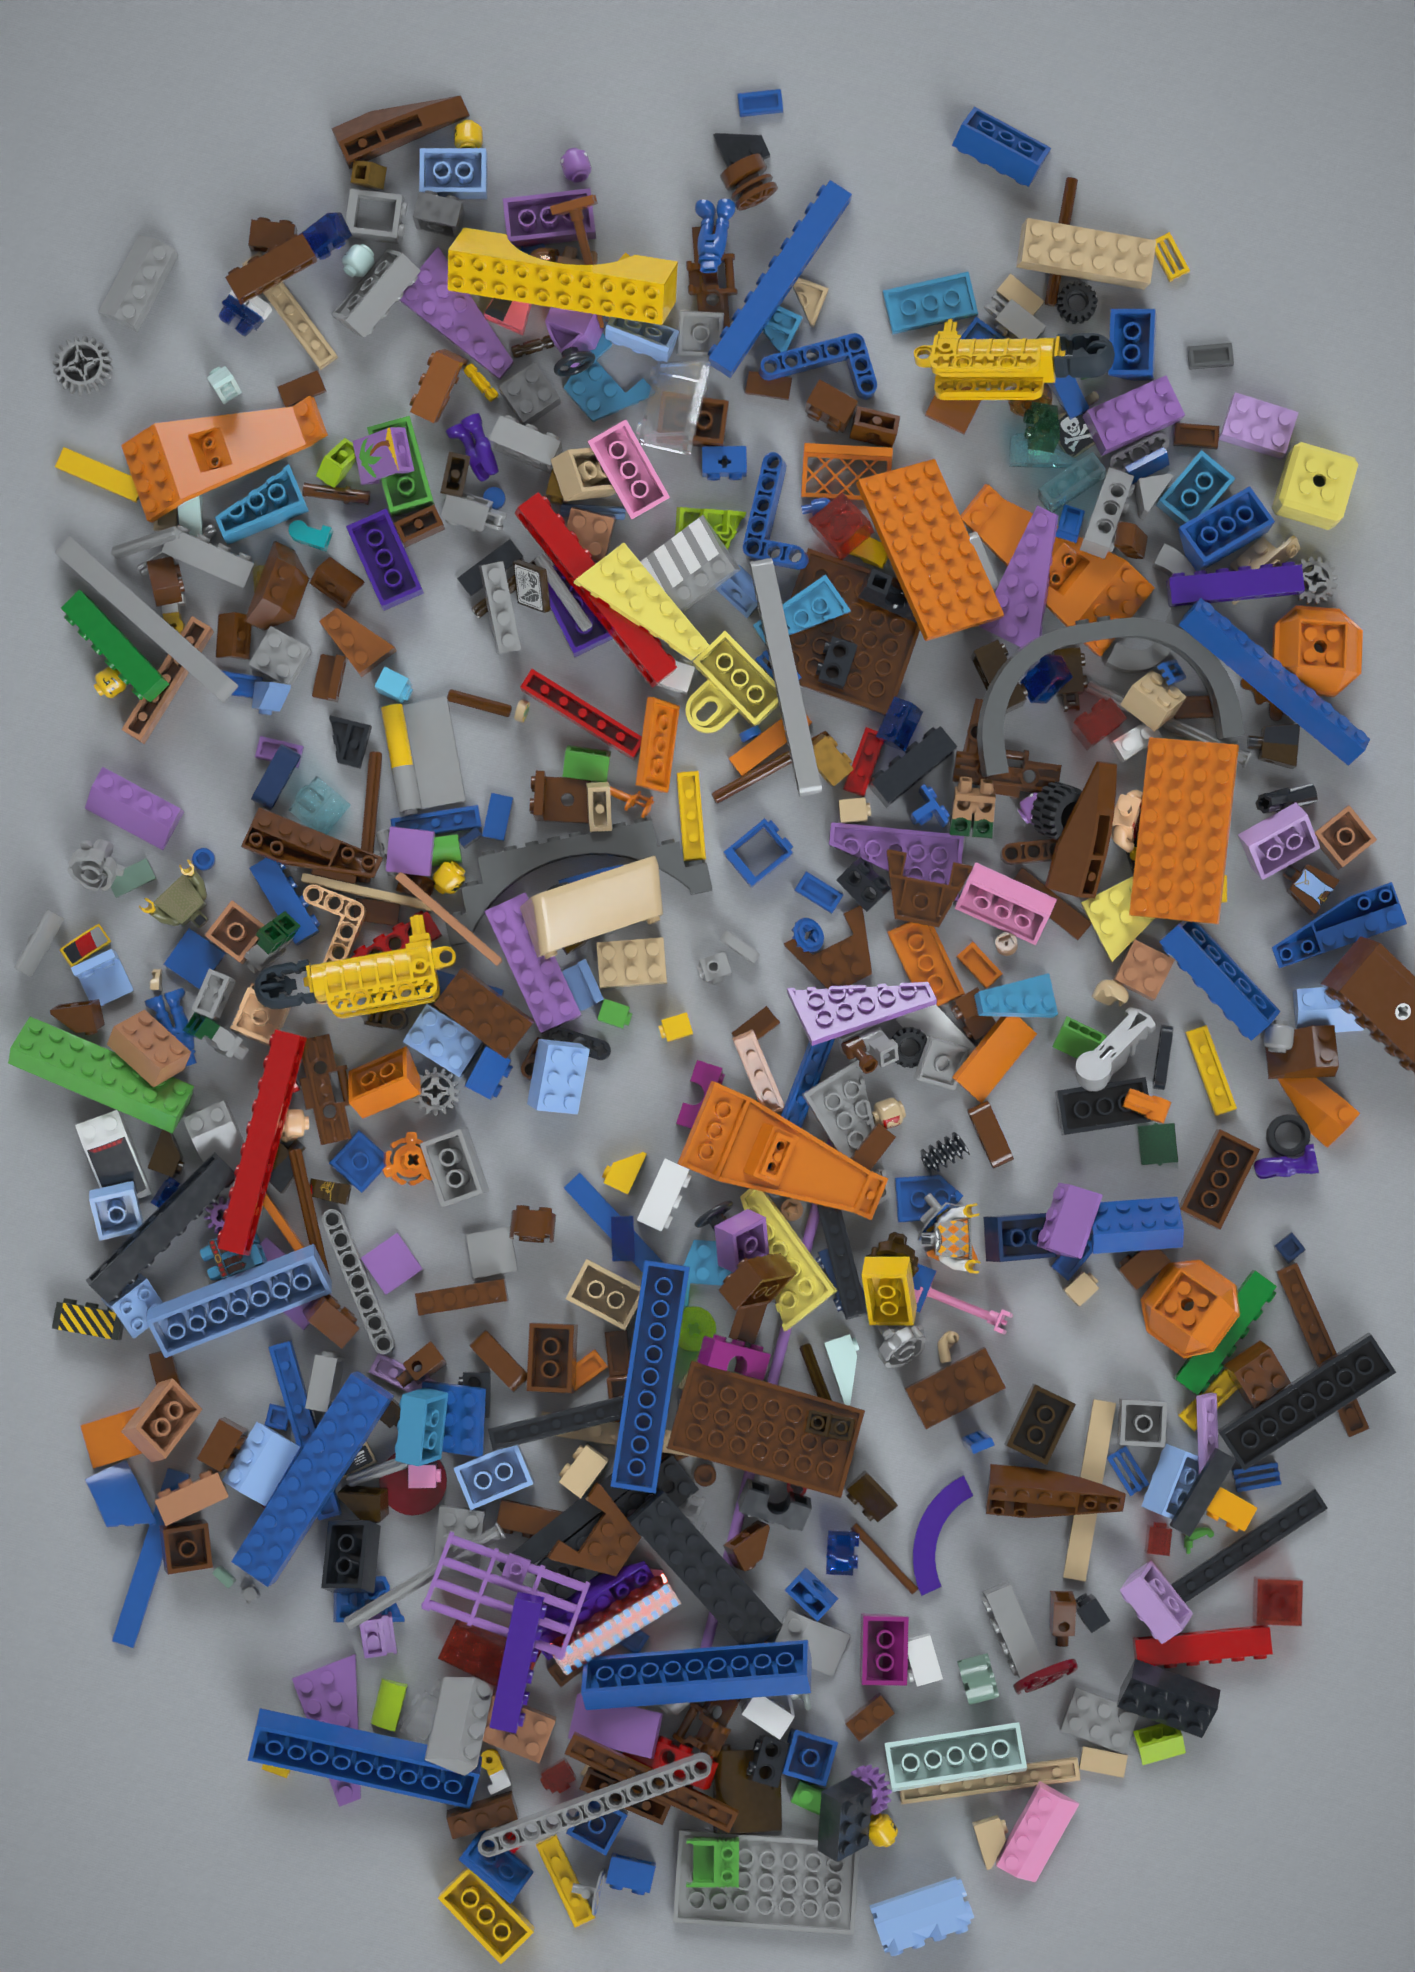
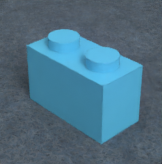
(394, 685)

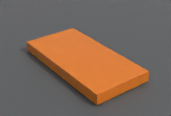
(657, 745)
(926, 960)
(994, 1056)

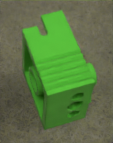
(715, 1862)

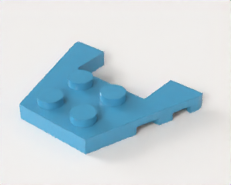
(598, 392)
(704, 1265)

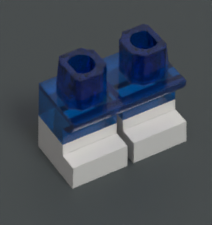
(251, 313)

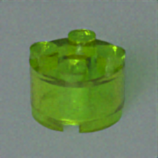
(706, 1323)

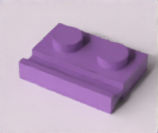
(378, 1636)

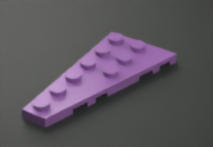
(455, 316)
(331, 1697)

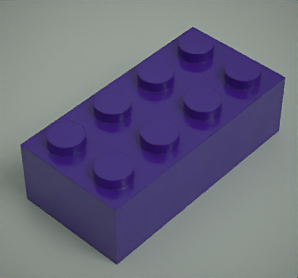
(384, 559)
(577, 640)

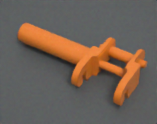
(633, 799)

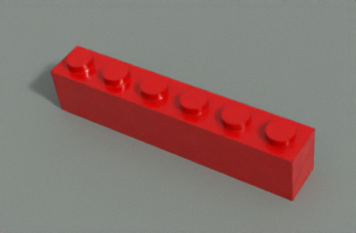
(582, 714)
(1205, 1646)

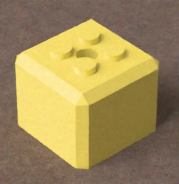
(1304, 501)

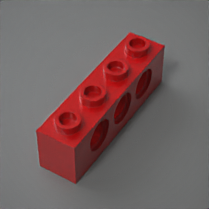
(401, 932)
(660, 1759)

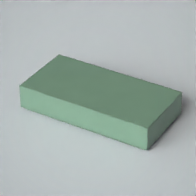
(133, 878)

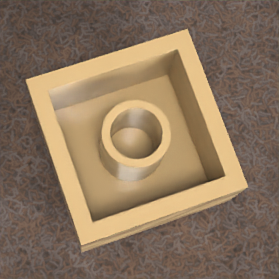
(1153, 700)
(583, 1470)

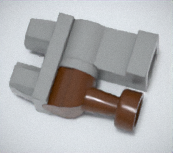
(872, 1041)

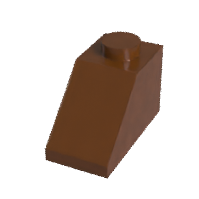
(80, 1016)
(748, 1546)

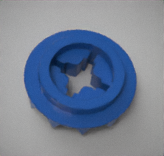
(816, 936)

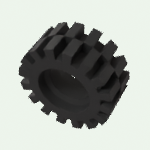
(1077, 289)
(910, 1033)

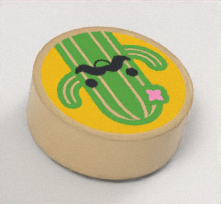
(522, 711)

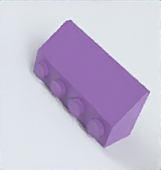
(133, 808)

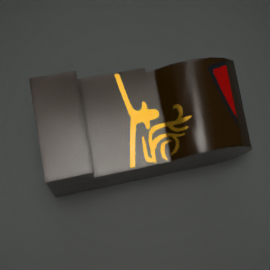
(330, 1191)

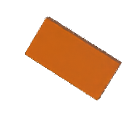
(979, 965)
(588, 1368)

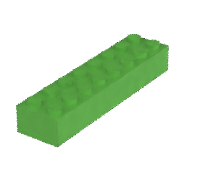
(98, 1074)

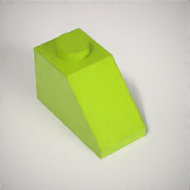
(337, 463)

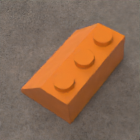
(383, 1083)

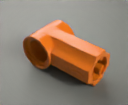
(1152, 1107)

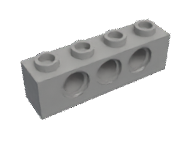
(1115, 483)

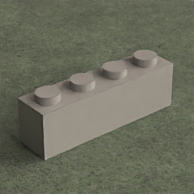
(209, 557)
(499, 607)

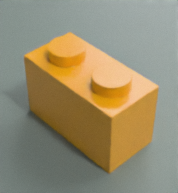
(1231, 1509)

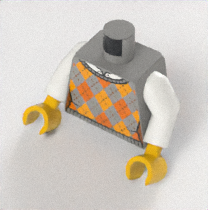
(953, 1239)

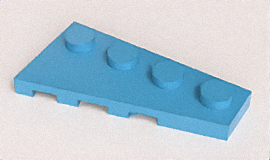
(811, 607)
(1019, 999)

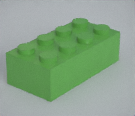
(406, 490)

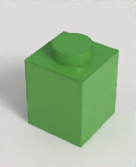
(614, 1014)

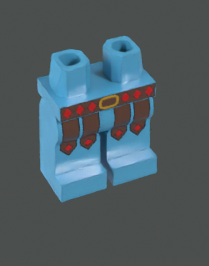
(229, 1262)

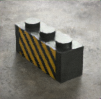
(87, 1319)

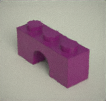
(702, 1075)
(749, 1360)

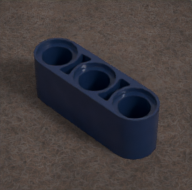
(276, 777)

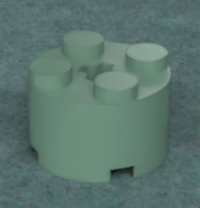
(978, 1678)

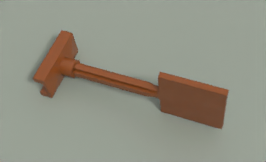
(575, 208)

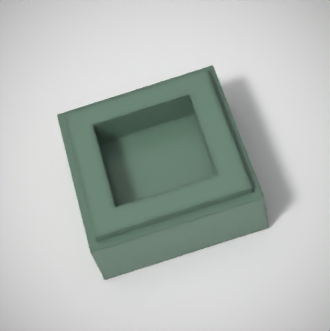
(224, 1576)

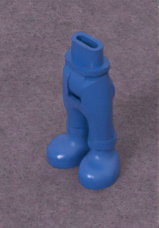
(713, 246)
(173, 999)

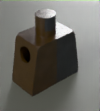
(1277, 745)
(282, 1170)

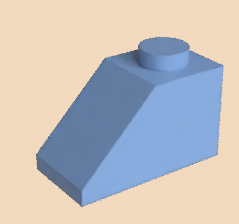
(269, 696)

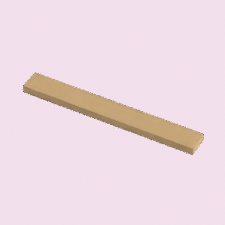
(1092, 1469)
(1047, 1772)

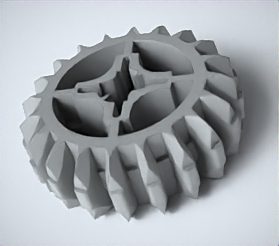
(74, 366)

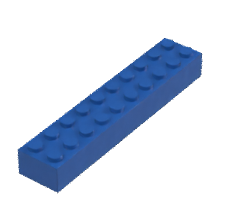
(650, 1376)
(312, 1478)
(697, 1675)
(357, 1758)

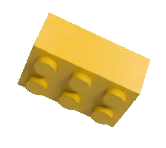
(889, 1290)

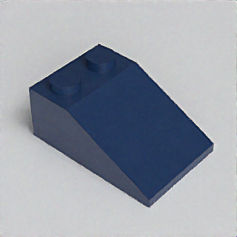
(1014, 1237)

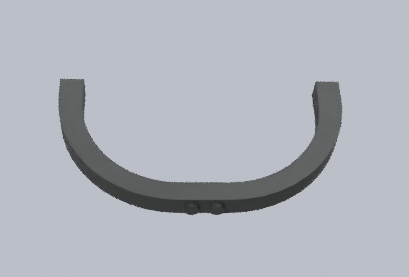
(1207, 666)

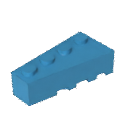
(263, 508)

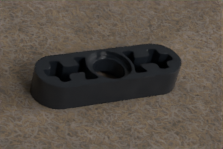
(597, 1043)
(1162, 1057)

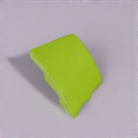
(722, 521)

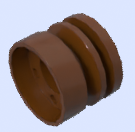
(750, 184)

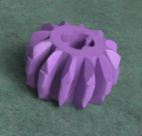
(215, 1214)

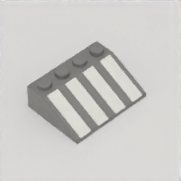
(691, 564)

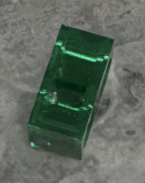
(1042, 427)

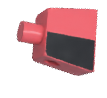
(508, 314)

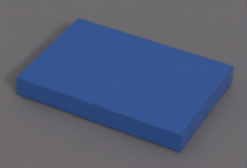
(502, 1872)

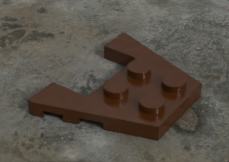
(920, 899)
(842, 962)
(608, 1542)

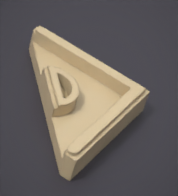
(811, 298)

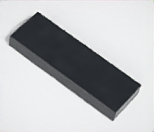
(507, 553)

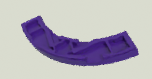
(929, 1529)

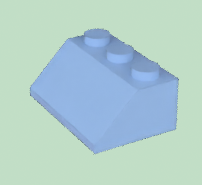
(642, 337)
(1315, 1008)
(261, 1464)
(1171, 1481)

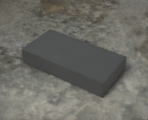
(1210, 356)

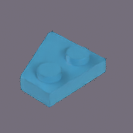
(782, 328)

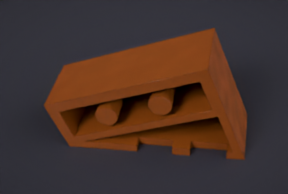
(437, 384)
(357, 643)

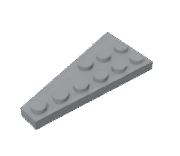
(845, 1113)

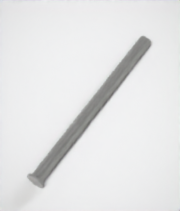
(1172, 725)
(418, 1580)

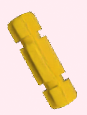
(480, 382)

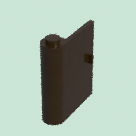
(757, 1803)

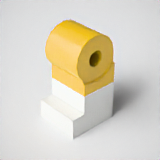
(172, 614)
(496, 1770)

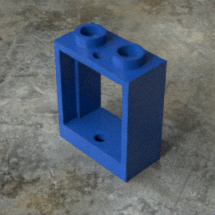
(739, 865)

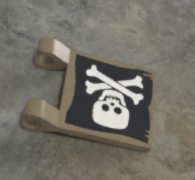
(1074, 433)

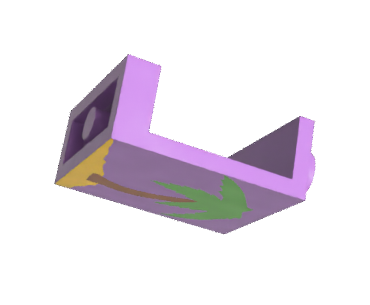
(383, 455)

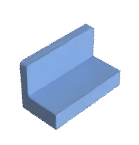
(740, 592)
(583, 985)

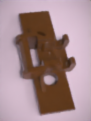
(707, 283)
(1011, 783)
(319, 1092)
(712, 1732)

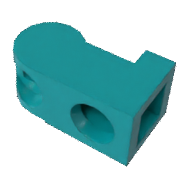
(310, 536)

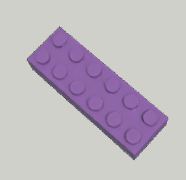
(538, 978)

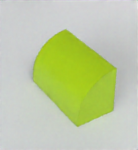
(389, 1704)
(1158, 1743)

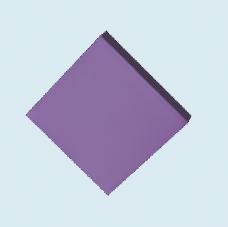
(410, 851)
(391, 1263)

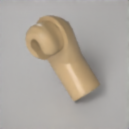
(944, 1345)

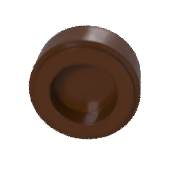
(705, 1475)

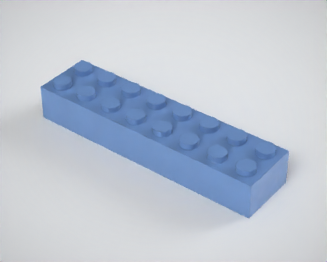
(239, 1301)

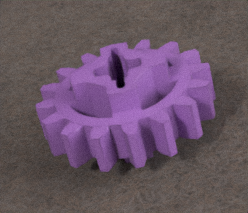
(879, 1787)

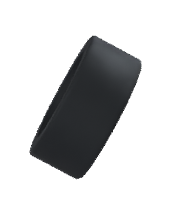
(1305, 1135)

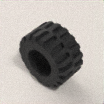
(1054, 808)

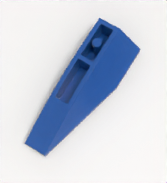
(1357, 916)

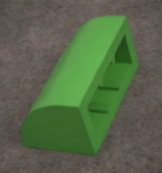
(586, 763)
(446, 850)
(1077, 1038)

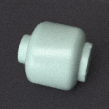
(358, 260)

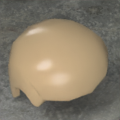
(1110, 991)

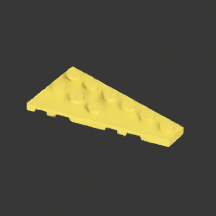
(637, 596)
(1112, 920)
(810, 1284)

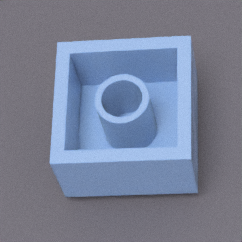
(116, 1210)

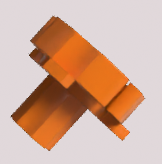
(401, 1158)

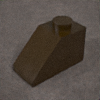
(455, 474)
(167, 1156)
(366, 1502)

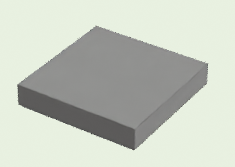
(699, 332)
(940, 1062)
(491, 1252)

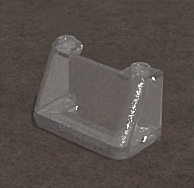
(674, 405)

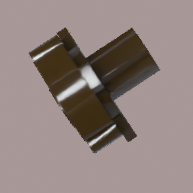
(896, 1247)

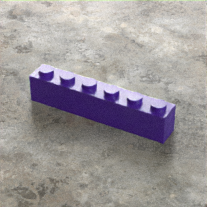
(1235, 585)
(517, 1662)

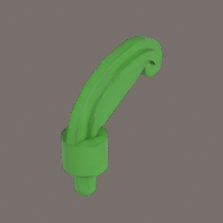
(1197, 1533)

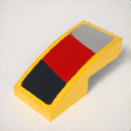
(85, 945)

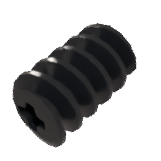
(943, 1153)

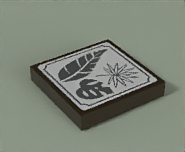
(532, 586)

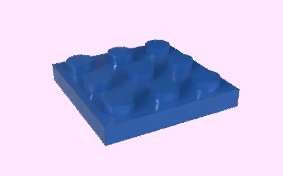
(463, 1418)

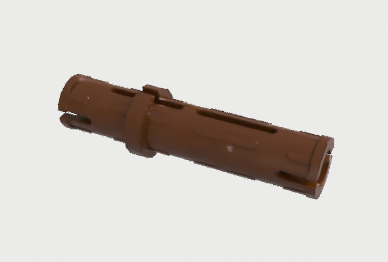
(360, 496)

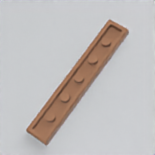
(449, 919)

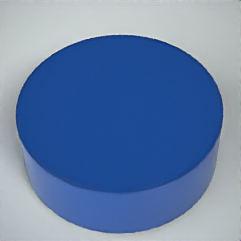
(496, 495)
(750, 733)
(203, 859)

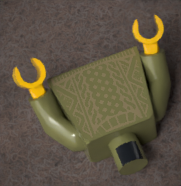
(181, 901)

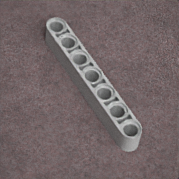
(366, 1289)

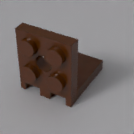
(547, 798)

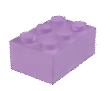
(1258, 425)
(1279, 841)
(1156, 1602)

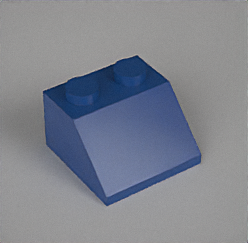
(489, 1073)

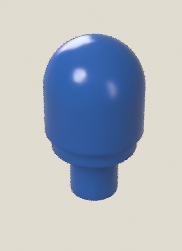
(815, 506)

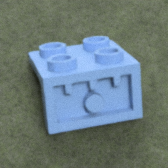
(103, 977)
(133, 1305)

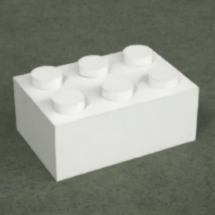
(664, 1195)

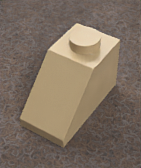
(599, 806)
(990, 1837)

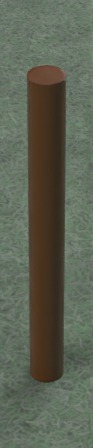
(883, 1557)

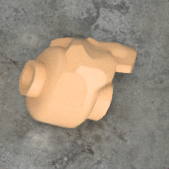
(294, 1125)

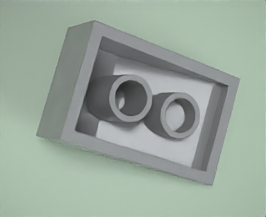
(217, 1132)
(824, 1641)

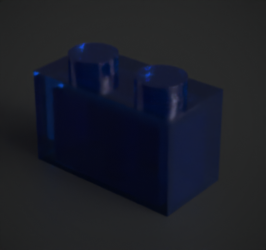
(327, 234)
(1046, 678)
(899, 724)

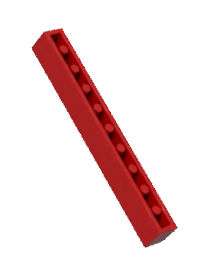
(572, 561)
(261, 1142)

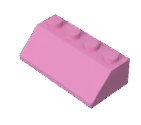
(628, 469)
(1005, 903)
(1036, 1833)

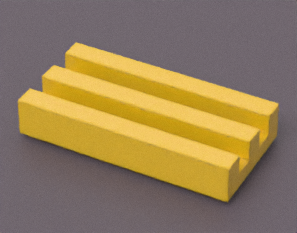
(1185, 269)

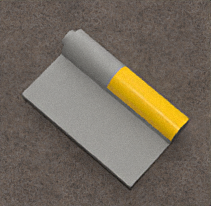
(423, 755)

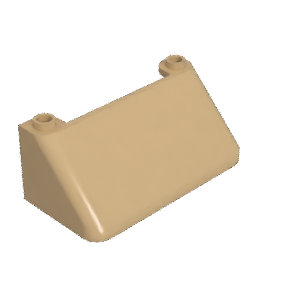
(593, 906)

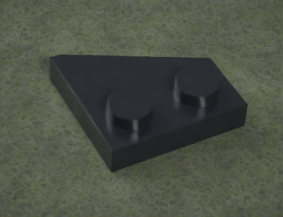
(738, 146)
(350, 740)

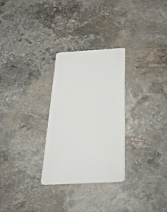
(935, 1024)

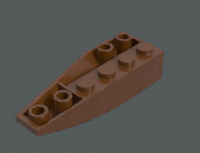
(395, 126)
(1086, 836)
(305, 847)
(1047, 1493)

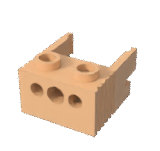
(257, 1020)

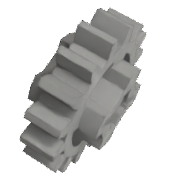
(1322, 582)
(436, 1102)

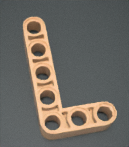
(346, 920)

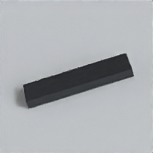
(1202, 1492)

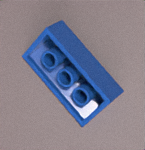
(1001, 146)
(1224, 529)

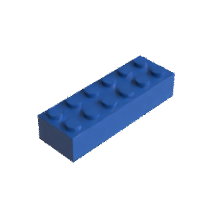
(1220, 978)

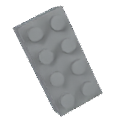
(1014, 1630)

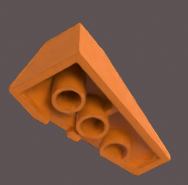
(1319, 1107)

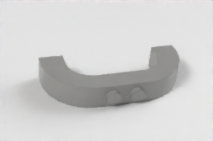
(1138, 661)

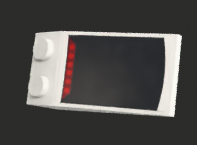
(112, 1152)

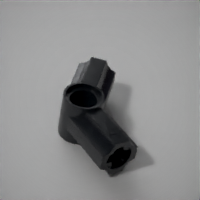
(1282, 798)

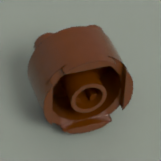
(532, 1224)

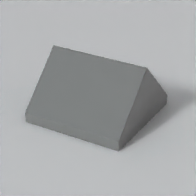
(1148, 492)

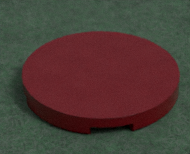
(412, 1500)
(1045, 1676)

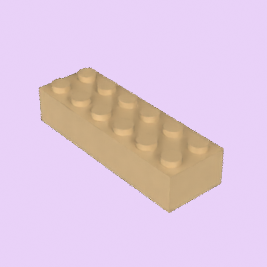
(1086, 253)

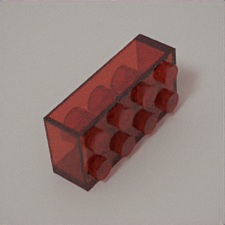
(476, 1651)

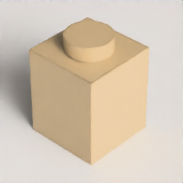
(853, 810)
(1081, 1288)

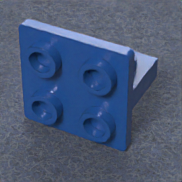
(931, 808)

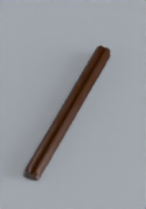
(1064, 218)
(755, 775)
(371, 805)
(306, 1203)

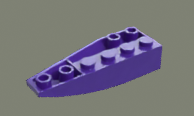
(600, 1595)

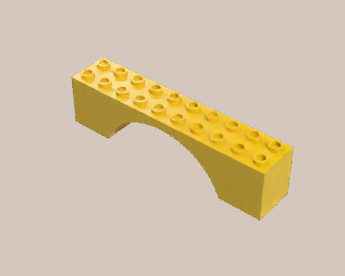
(625, 289)

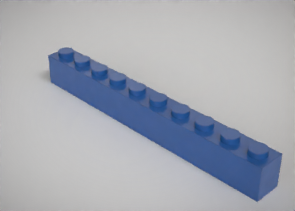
(779, 279)
(1274, 681)

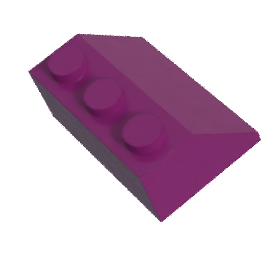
(884, 1649)

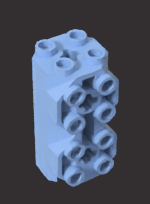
(922, 1915)

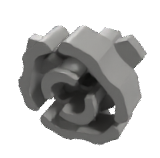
(94, 863)
(900, 1344)

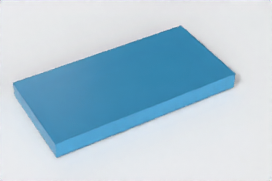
(930, 302)

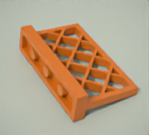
(841, 452)

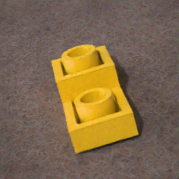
(871, 552)

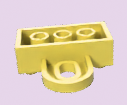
(732, 684)

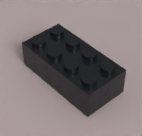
(913, 766)
(1098, 1110)
(1168, 1698)

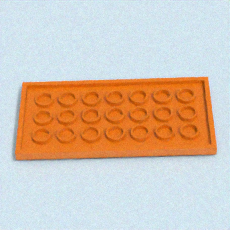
(929, 549)
(1184, 830)

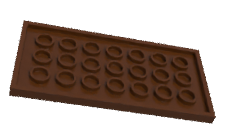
(761, 1429)

